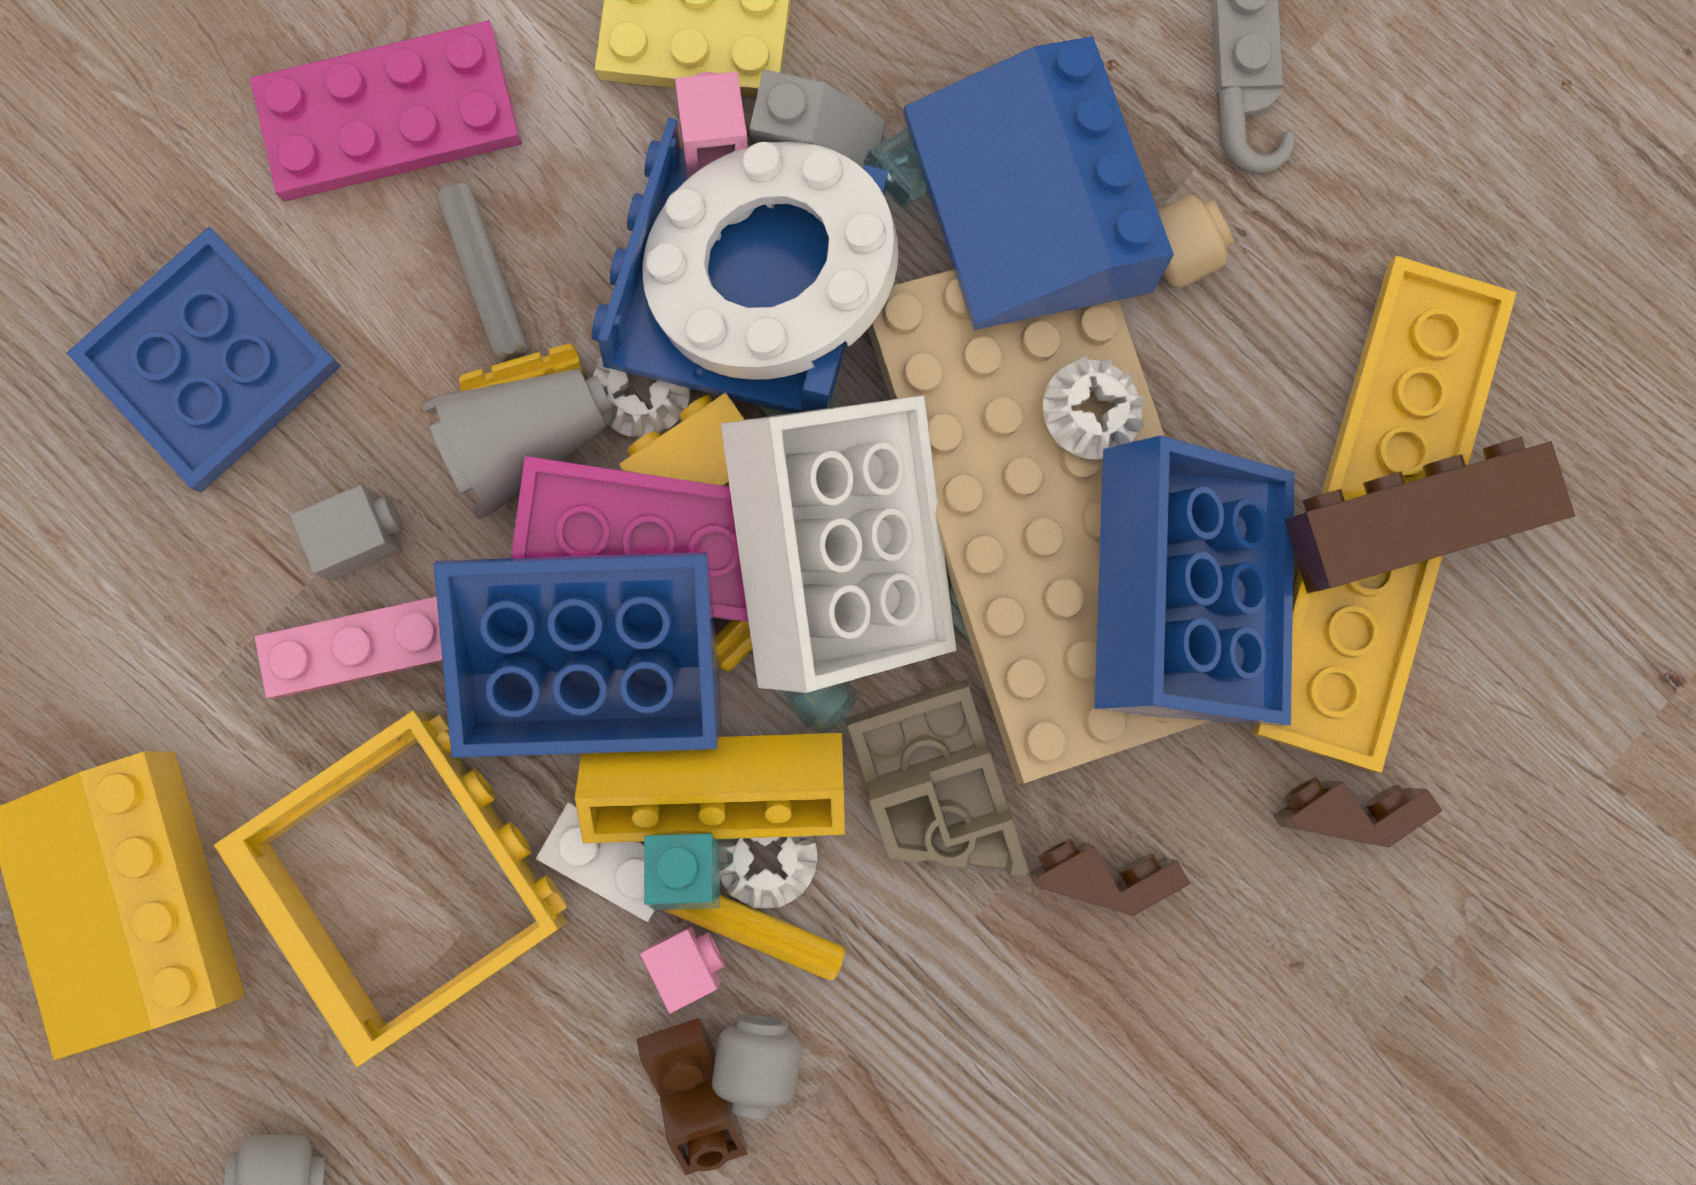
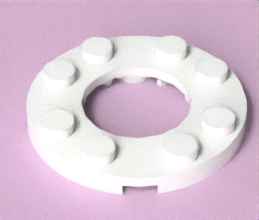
(796, 332)

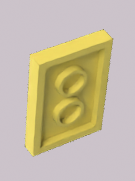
(681, 38)

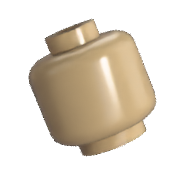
(1197, 239)

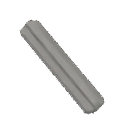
(482, 271)

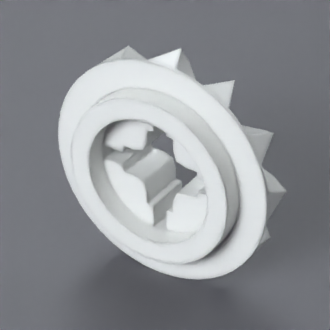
(632, 416)
(1080, 431)
(767, 887)

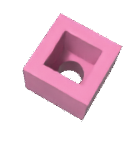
(684, 966)

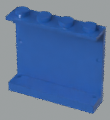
(753, 265)

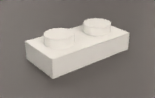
(605, 868)

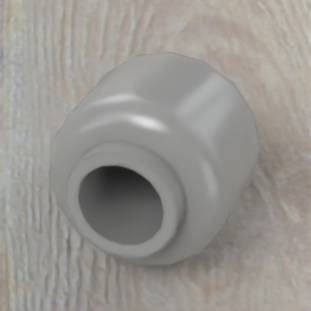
(756, 1065)
(274, 1161)

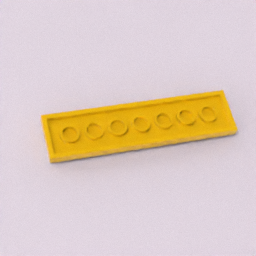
(1409, 406)

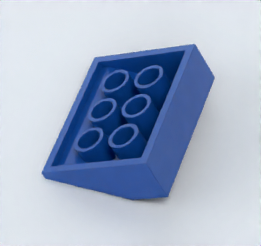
(1038, 186)
(1194, 585)
(579, 654)

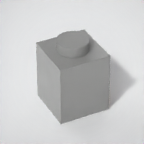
(348, 532)

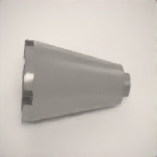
(494, 427)

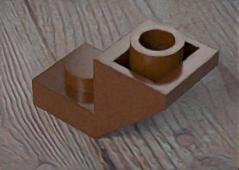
(1334, 812)
(1083, 876)
(695, 1118)

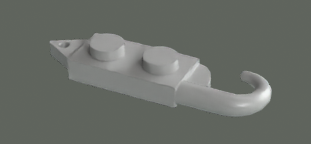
(1248, 76)

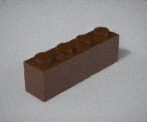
(1429, 516)

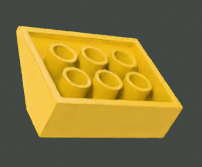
(115, 903)

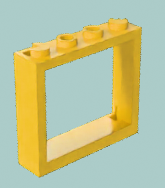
(300, 931)

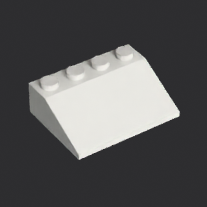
(838, 542)

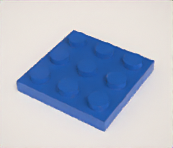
(203, 360)

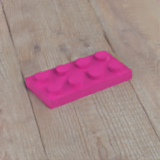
(385, 111)
(621, 512)

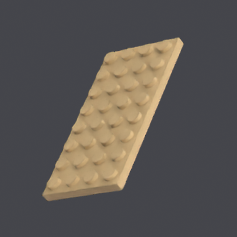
(1019, 510)

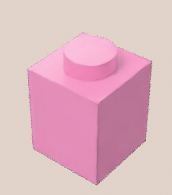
(710, 117)

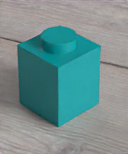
(681, 872)

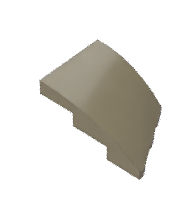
(936, 782)

